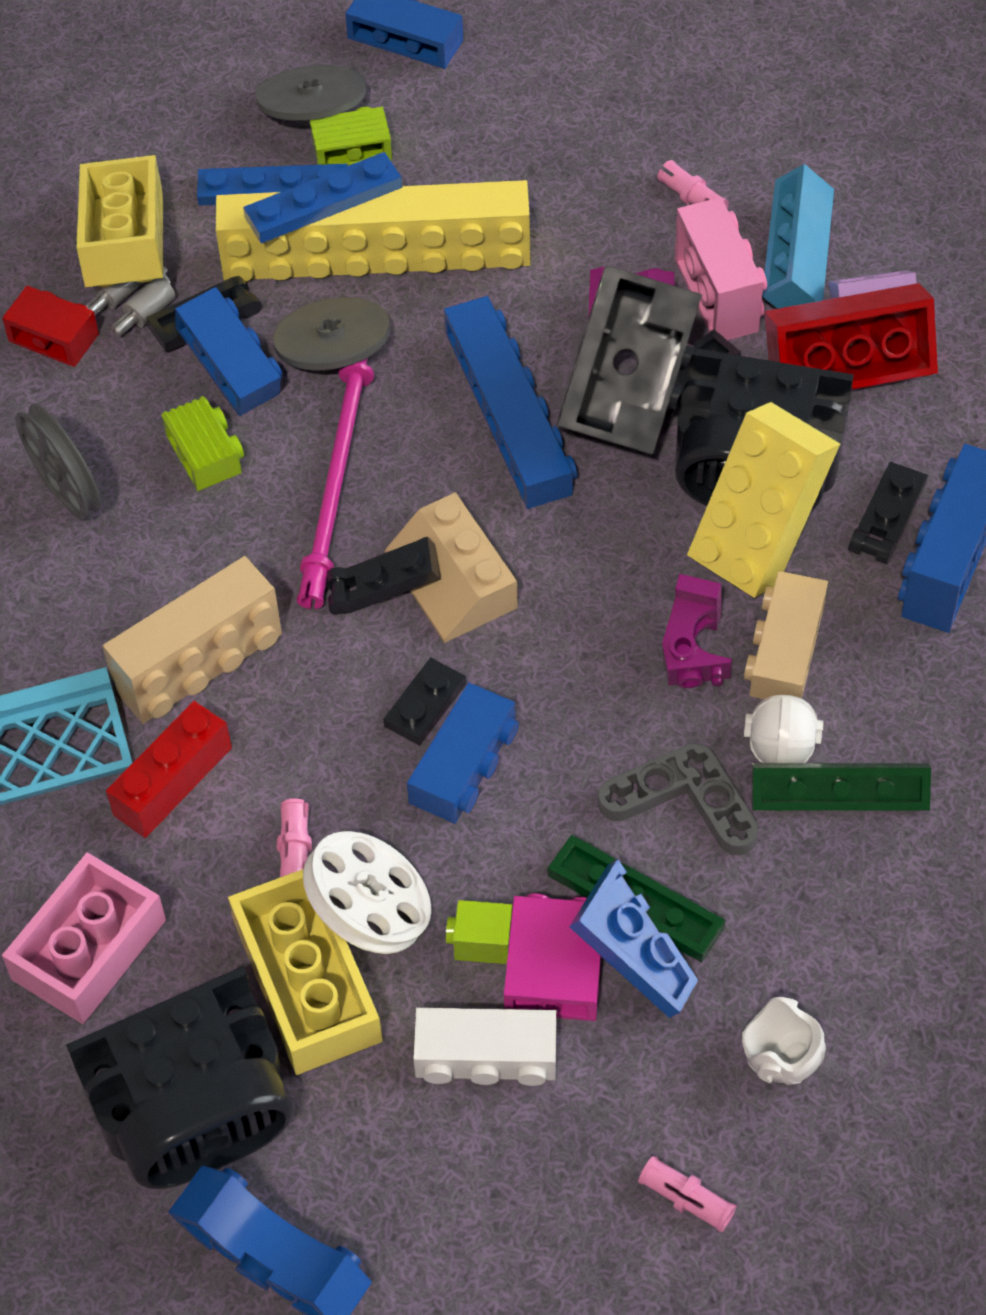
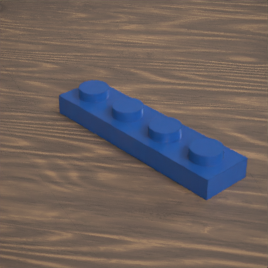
(256, 179)
(322, 197)

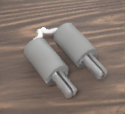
(147, 301)

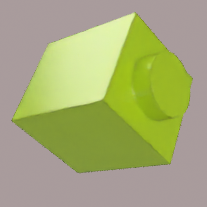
(480, 931)

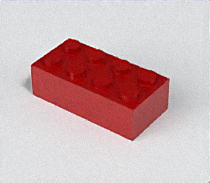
(868, 334)

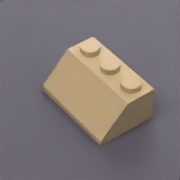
(473, 577)

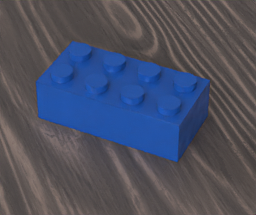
(948, 544)

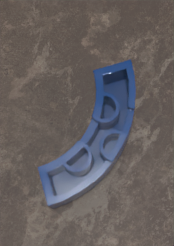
(267, 1247)

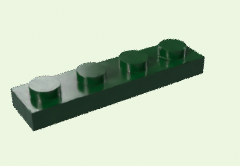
(841, 786)
(686, 923)

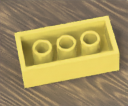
(120, 221)
(762, 498)
(304, 974)

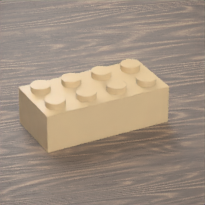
(193, 640)

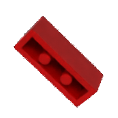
(169, 769)

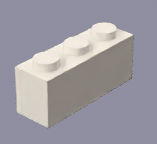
(485, 1045)

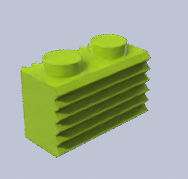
(351, 136)
(202, 443)

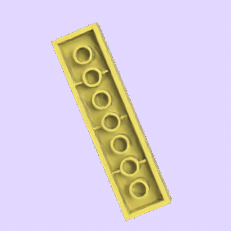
(393, 234)

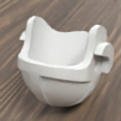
(783, 730)
(783, 1042)

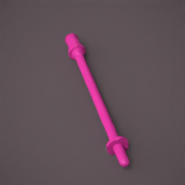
(315, 566)

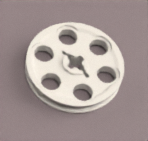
(367, 892)

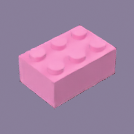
(720, 268)
(84, 938)

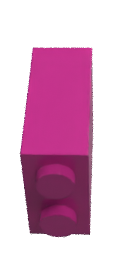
(549, 961)

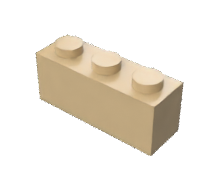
(786, 636)

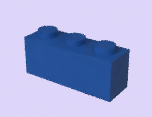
(406, 29)
(228, 351)
(463, 753)

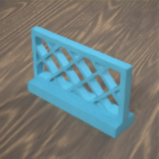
(54, 700)

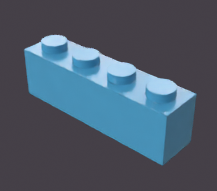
(798, 239)

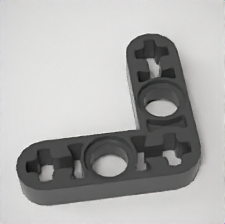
(681, 781)

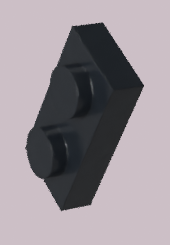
(424, 701)

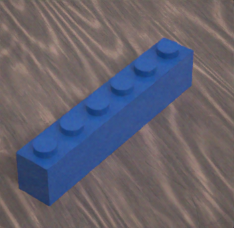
(509, 402)

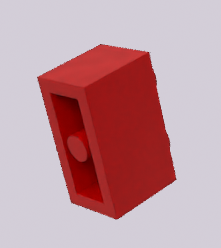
(50, 325)

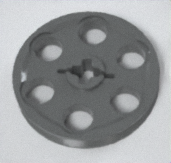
(58, 461)

